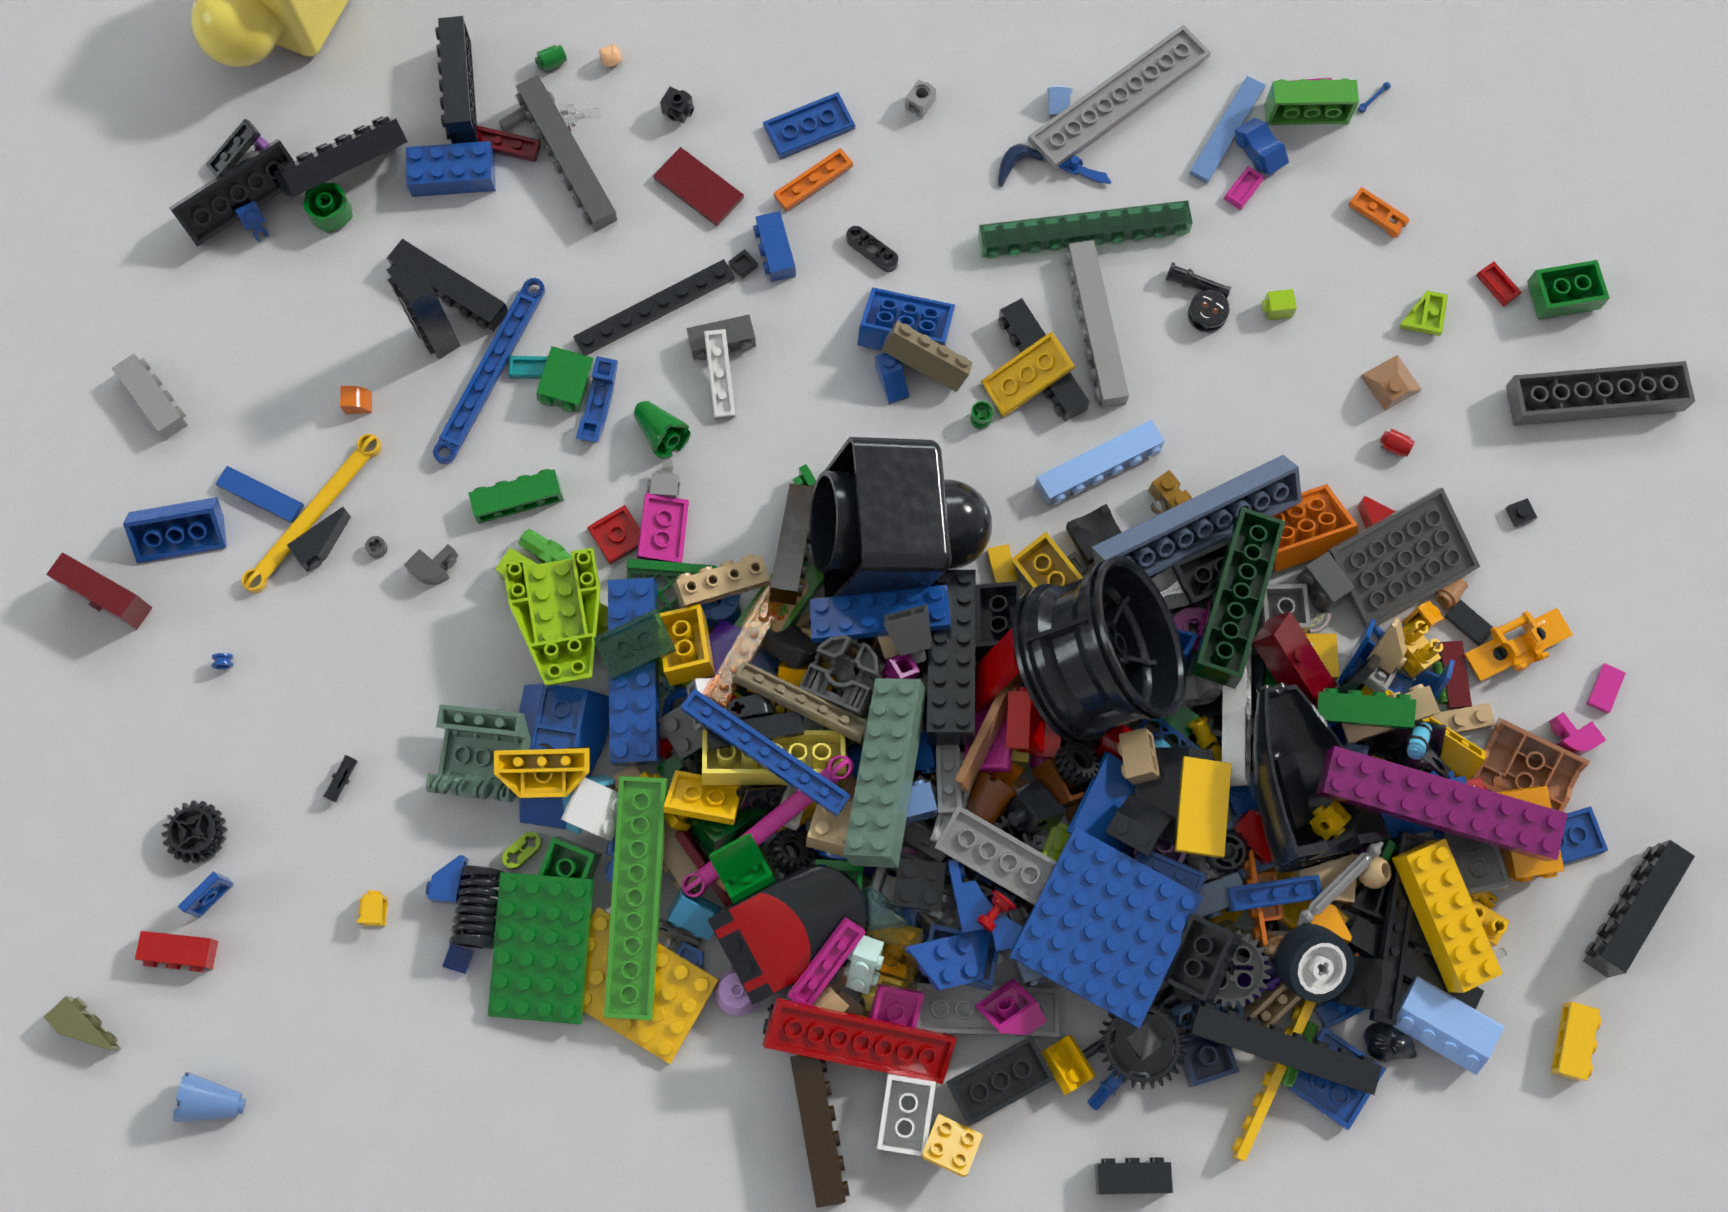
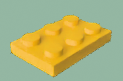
(699, 801)

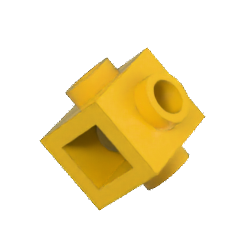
(1330, 820)

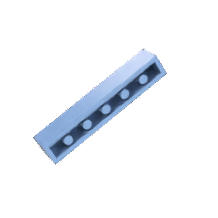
(1099, 463)

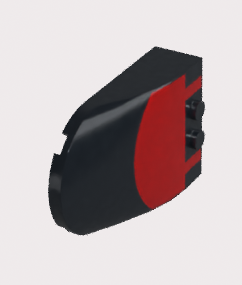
(785, 925)

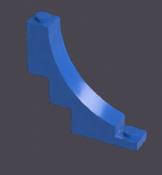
(972, 903)

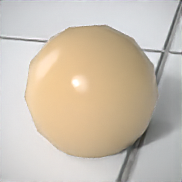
(1376, 874)

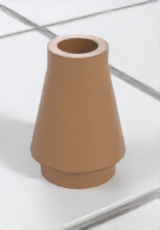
(1450, 594)

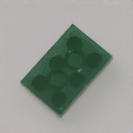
(634, 644)

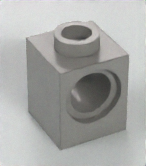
(918, 105)

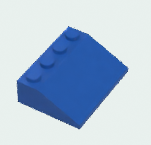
(921, 314)
(1102, 800)

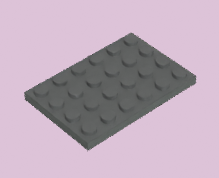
(1405, 557)

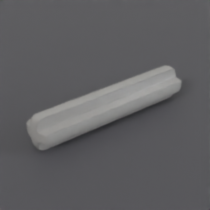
(516, 117)

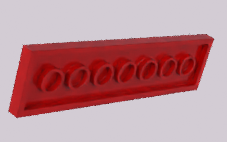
(858, 1041)

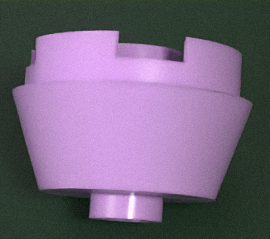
(732, 996)

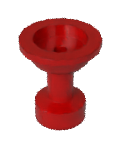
(1000, 903)

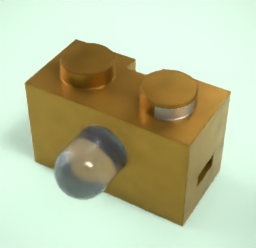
(1167, 493)

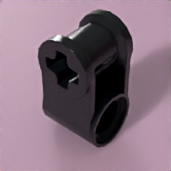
(751, 706)

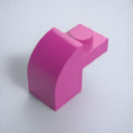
(1576, 740)

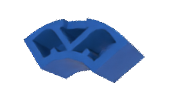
(1261, 146)

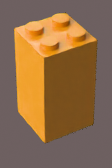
(1523, 867)

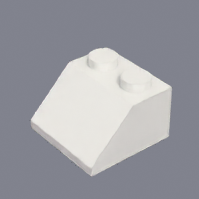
(593, 809)

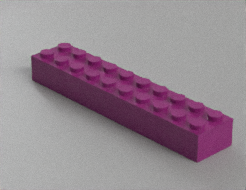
(1442, 804)

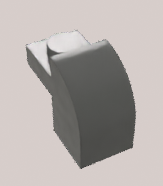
(432, 571)

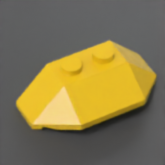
(542, 771)

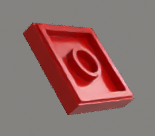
(616, 534)

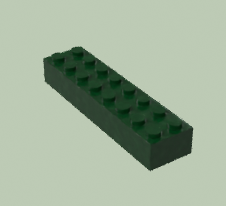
(1238, 598)

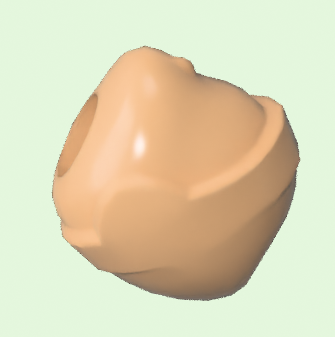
(610, 55)

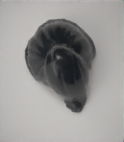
(1388, 1043)

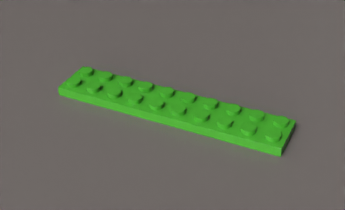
(635, 898)

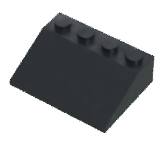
(1165, 791)

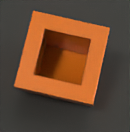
(355, 400)

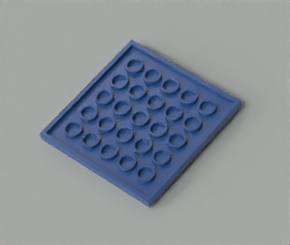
(1105, 927)

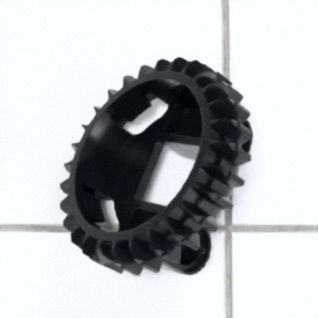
(1157, 1064)

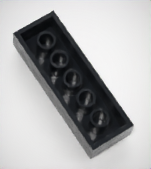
(456, 80)
(339, 157)
(214, 204)
(422, 307)
(1638, 908)

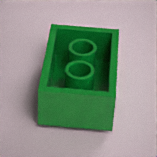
(1568, 289)

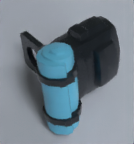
(1419, 753)

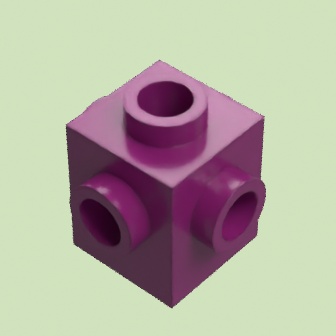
(900, 668)

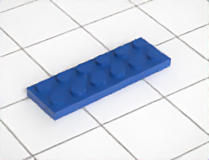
(864, 613)

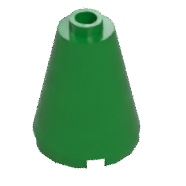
(661, 429)

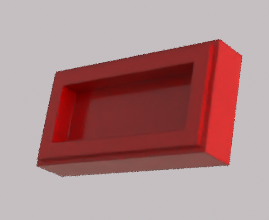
(1498, 284)

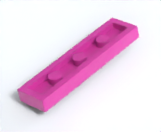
(826, 962)

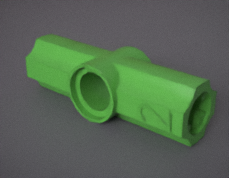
(544, 550)

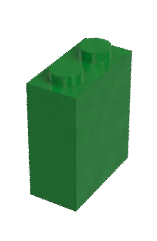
(564, 379)

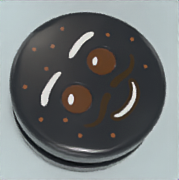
(1208, 311)

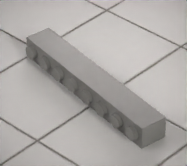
(1097, 324)

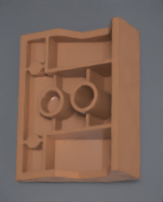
(1525, 760)

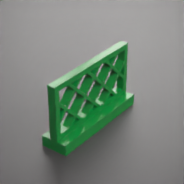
(664, 569)

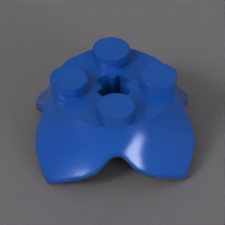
(727, 610)

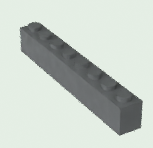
(566, 153)

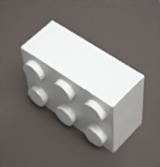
(906, 1115)

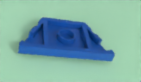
(953, 959)

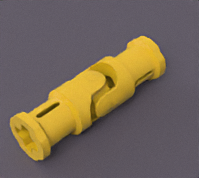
(1205, 737)

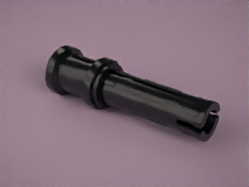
(1187, 277)

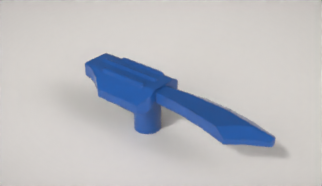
(1074, 166)

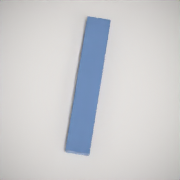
(1225, 130)

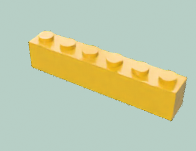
(1457, 752)

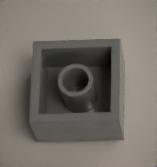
(1325, 583)

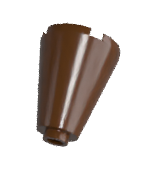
(989, 798)

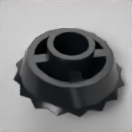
(1235, 854)

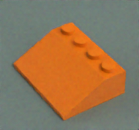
(1312, 527)

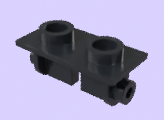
(761, 796)

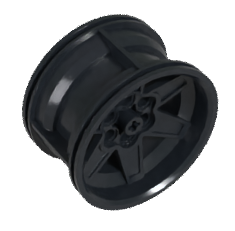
(1099, 651)

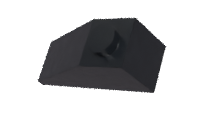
(316, 543)

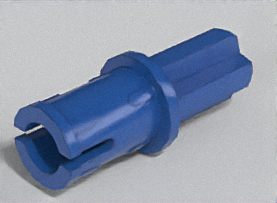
(1107, 1088)

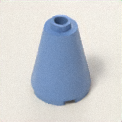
(206, 1100)

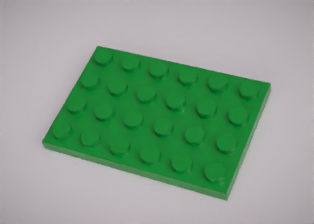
(541, 948)

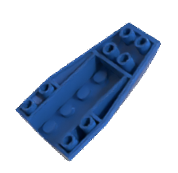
(564, 720)

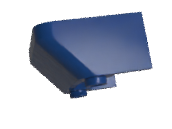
(1400, 682)

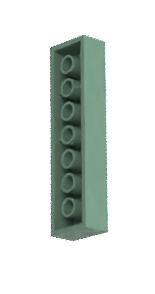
(886, 773)

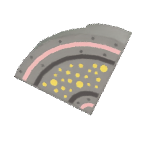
(1319, 621)

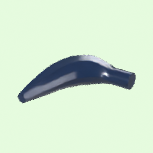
(1012, 156)

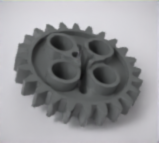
(1232, 991)

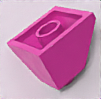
(1012, 1010)

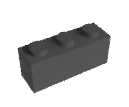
(738, 333)

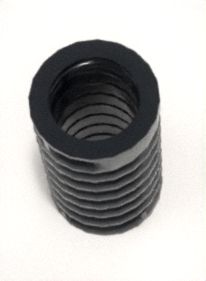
(467, 908)

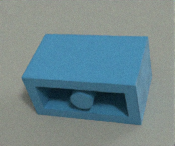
(692, 914)

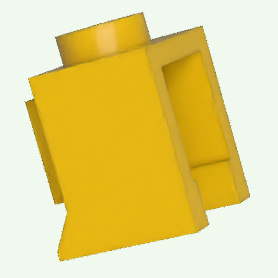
(373, 909)

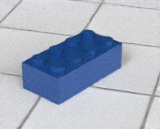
(450, 169)

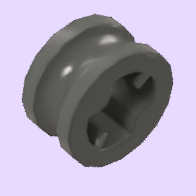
(372, 541)

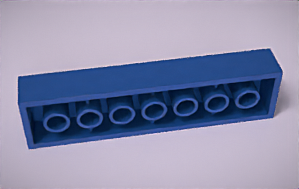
(634, 697)

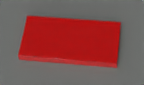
(995, 671)

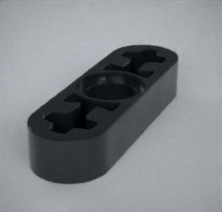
(876, 257)

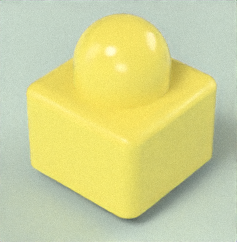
(248, 30)

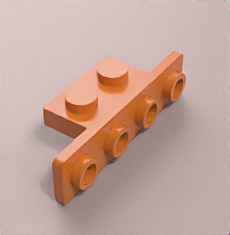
(1264, 913)

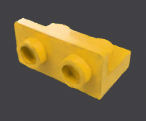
(1068, 1064)

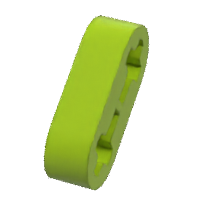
(518, 846)

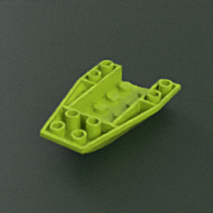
(557, 613)

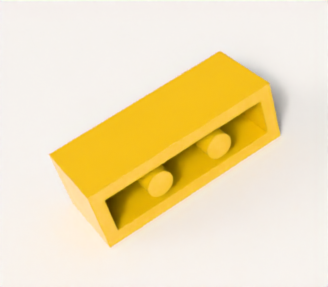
(1576, 1041)

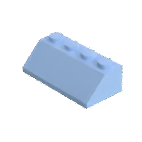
(1447, 1025)

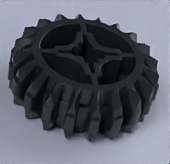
(200, 824)

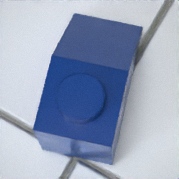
(891, 377)
(446, 882)

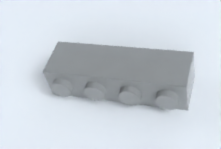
(149, 396)

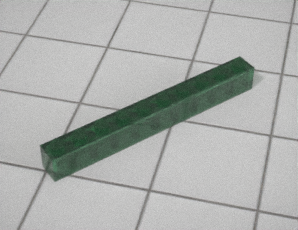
(1101, 226)

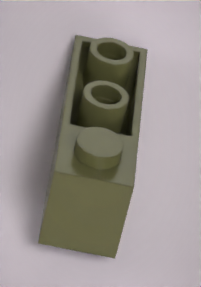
(74, 1021)

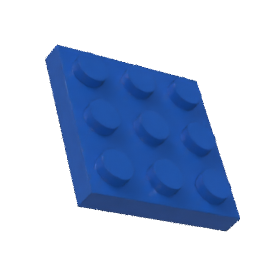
(1332, 1099)

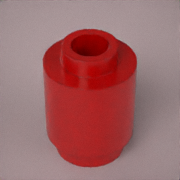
(1397, 442)

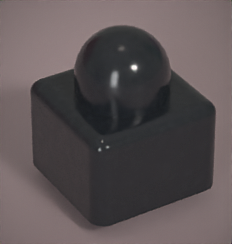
(892, 519)

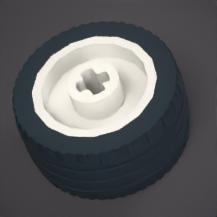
(1314, 963)

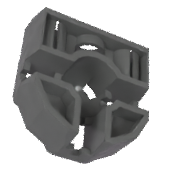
(836, 650)

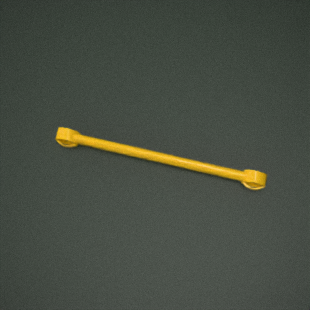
(311, 512)

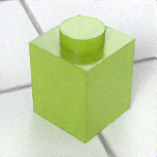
(1279, 304)

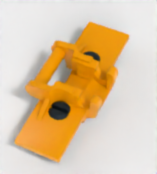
(1521, 651)

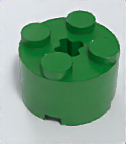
(328, 207)

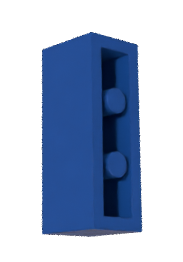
(774, 246)

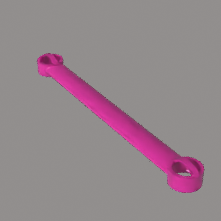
(769, 824)

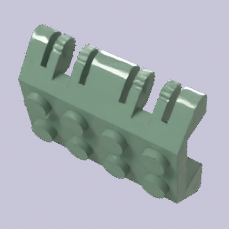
(469, 750)

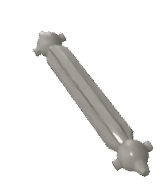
(1340, 883)

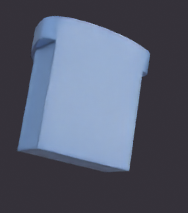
(1058, 99)

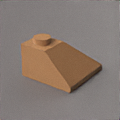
(1391, 382)

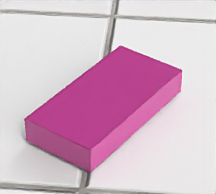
(1244, 188)
(1606, 688)

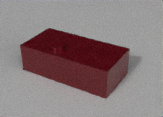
(99, 591)
(1292, 656)

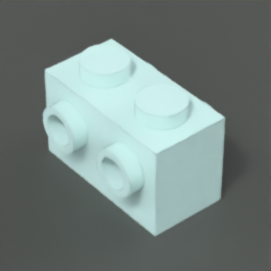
(864, 963)

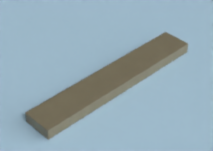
(800, 701)

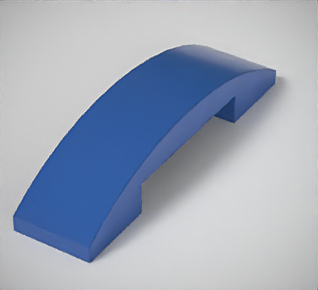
(599, 400)

